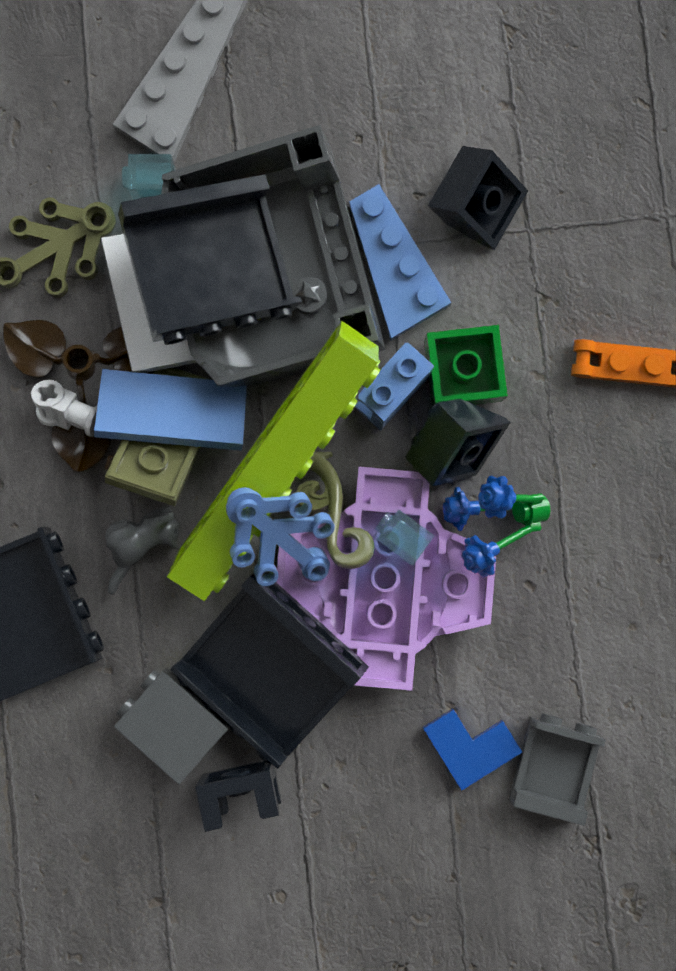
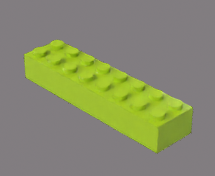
(280, 453)

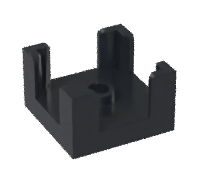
(235, 782)

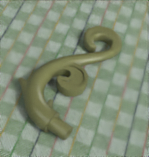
(332, 501)

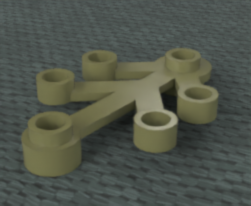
(60, 243)

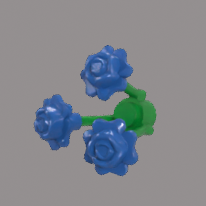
(494, 499)

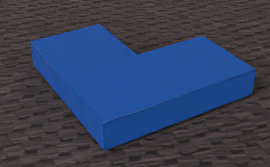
(470, 757)

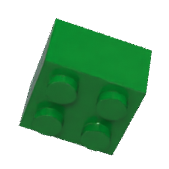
(466, 365)

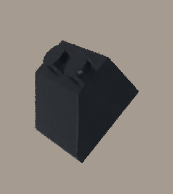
(478, 196)
(455, 441)

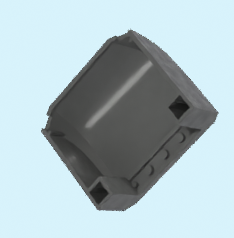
(313, 241)

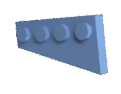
(400, 273)

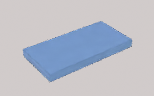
(170, 410)

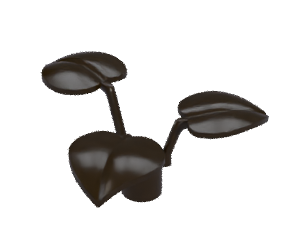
(35, 349)

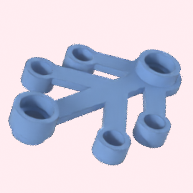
(311, 561)

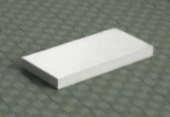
(142, 351)

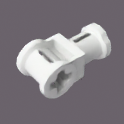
(61, 407)

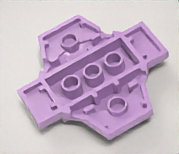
(388, 606)

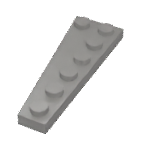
(176, 83)

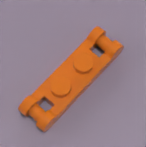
(624, 363)

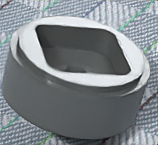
(312, 294)

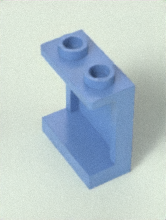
(394, 386)

